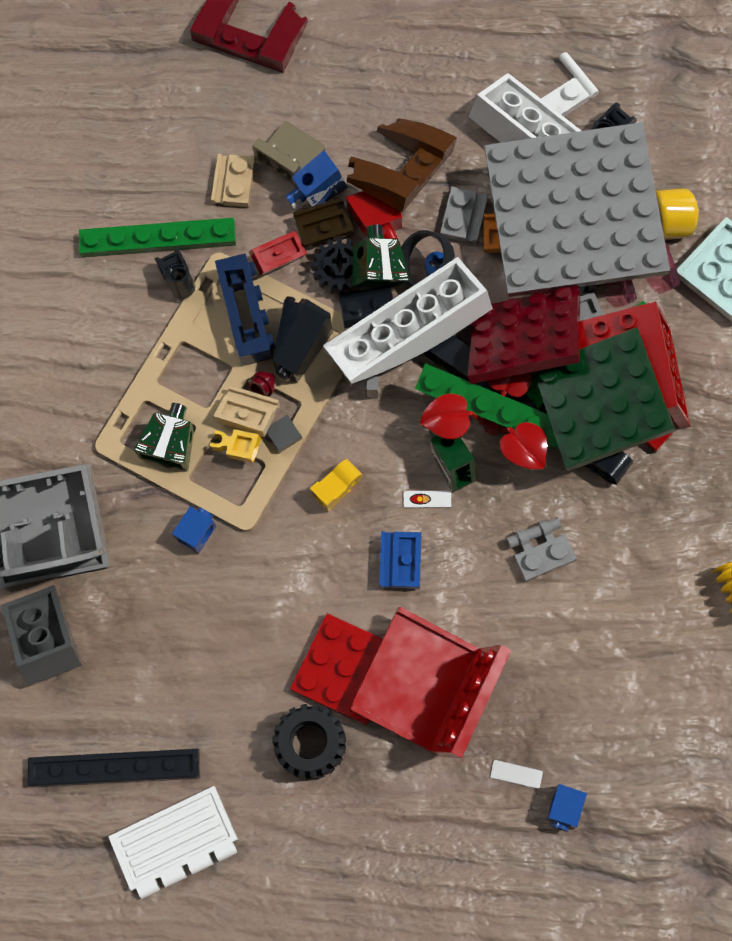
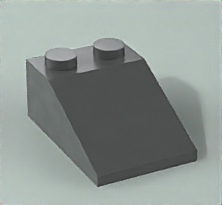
(40, 636)

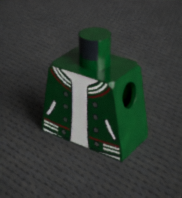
(378, 260)
(167, 439)
(453, 461)

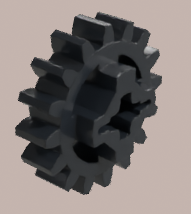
(327, 265)

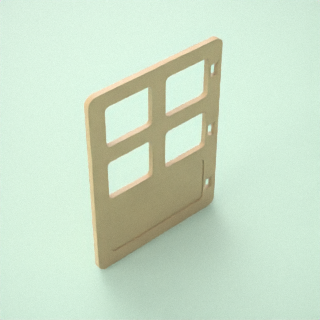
(205, 325)

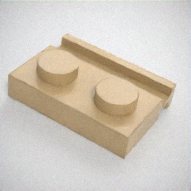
(233, 180)
(246, 411)

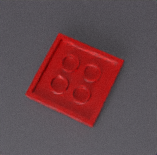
(336, 665)

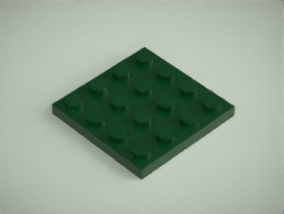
(604, 400)

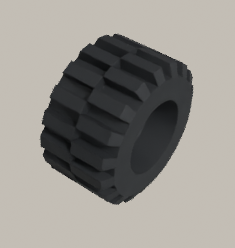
(291, 724)

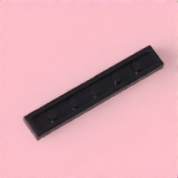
(113, 767)

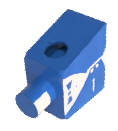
(316, 182)

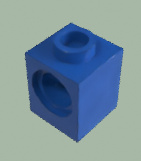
(194, 529)
(566, 807)

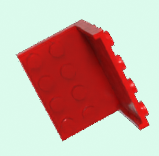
(658, 344)
(428, 684)

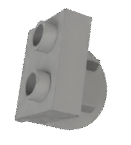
(50, 526)

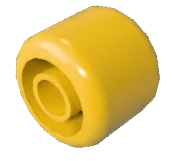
(677, 212)

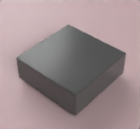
(283, 433)

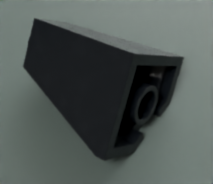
(300, 337)

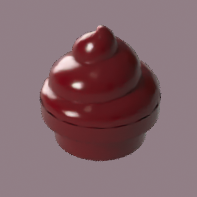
(263, 383)

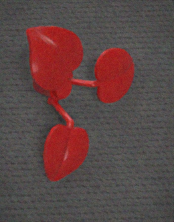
(523, 446)

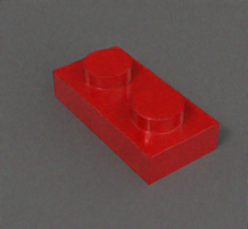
(277, 252)

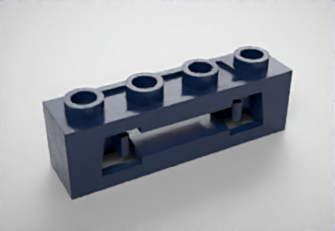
(237, 269)

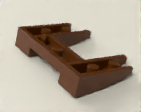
(396, 188)

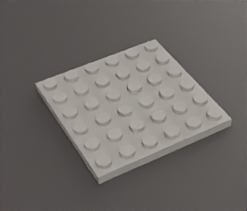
(576, 209)

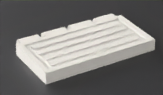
(174, 839)

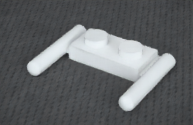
(572, 93)

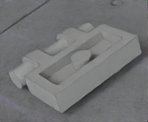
(544, 557)

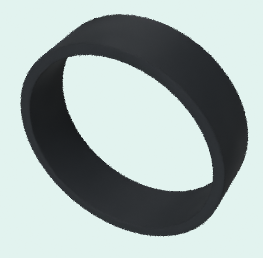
(412, 240)

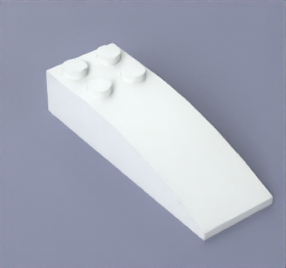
(411, 323)

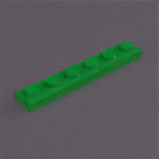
(157, 237)
(483, 401)

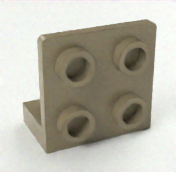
(287, 151)

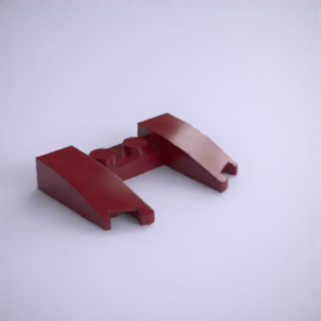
(273, 52)

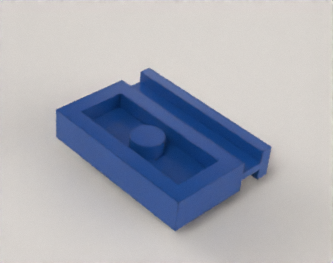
(400, 560)

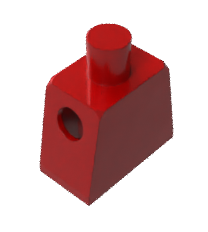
(369, 211)

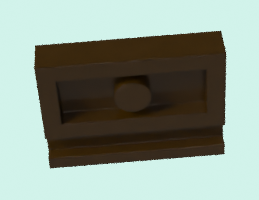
(323, 223)

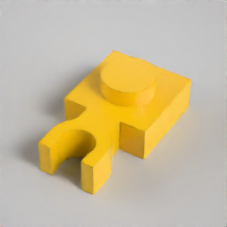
(239, 446)

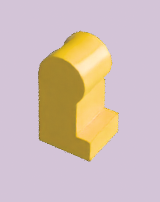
(336, 485)

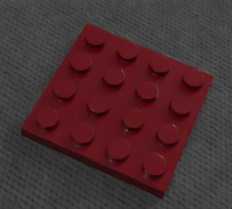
(526, 335)

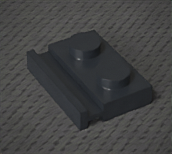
(362, 303)

